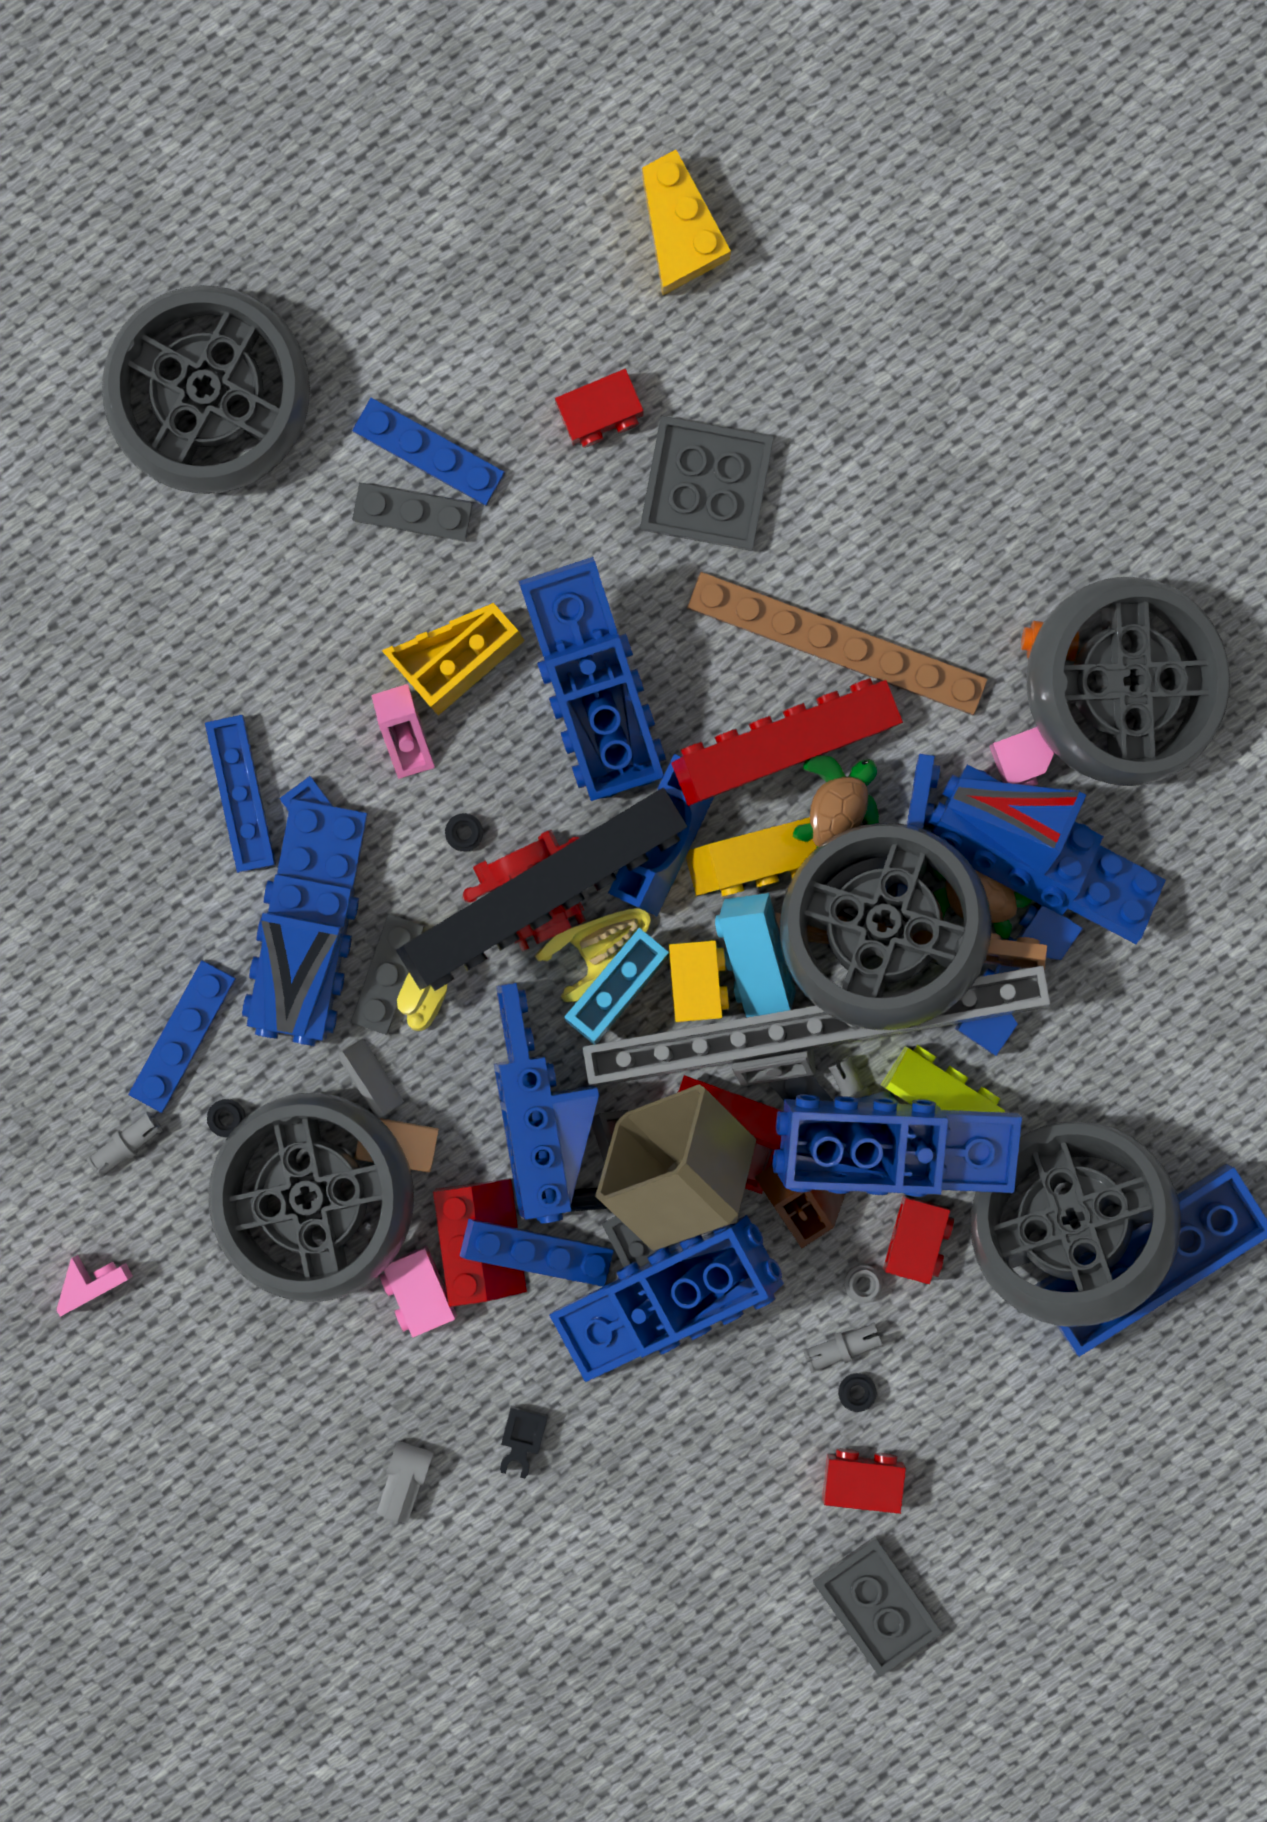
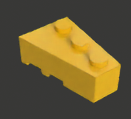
(455, 656)
(748, 858)

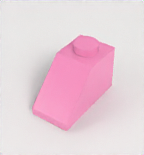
(402, 731)
(1022, 757)

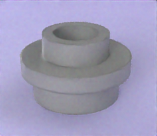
(872, 1292)

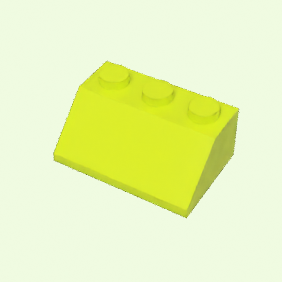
(917, 1078)

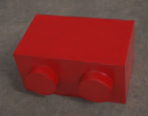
(600, 408)
(917, 1240)
(864, 1482)

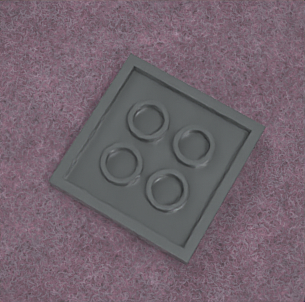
(706, 483)

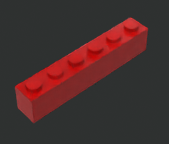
(785, 742)

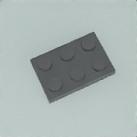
(877, 1606)

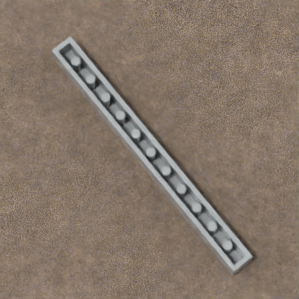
(794, 1032)

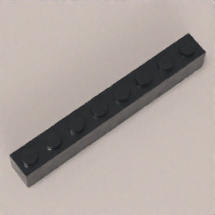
(540, 889)

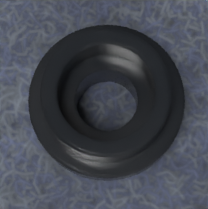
(451, 832)
(214, 1113)
(863, 1403)

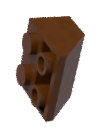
(804, 1213)

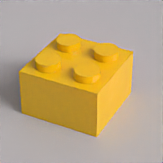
(696, 981)

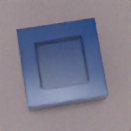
(306, 791)

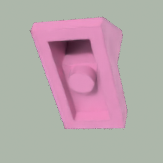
(79, 1287)

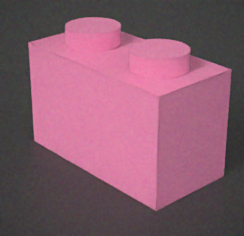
(418, 1292)

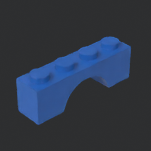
(651, 881)
(1051, 930)

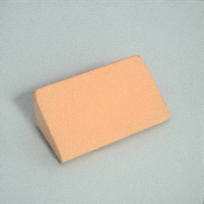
(416, 1141)

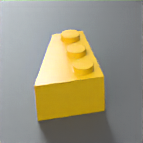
(681, 224)

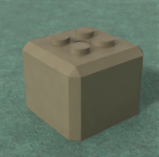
(676, 1168)

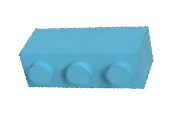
(755, 955)
(617, 986)

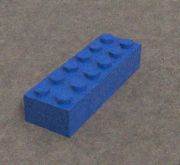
(1216, 1227)

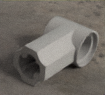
(406, 1473)

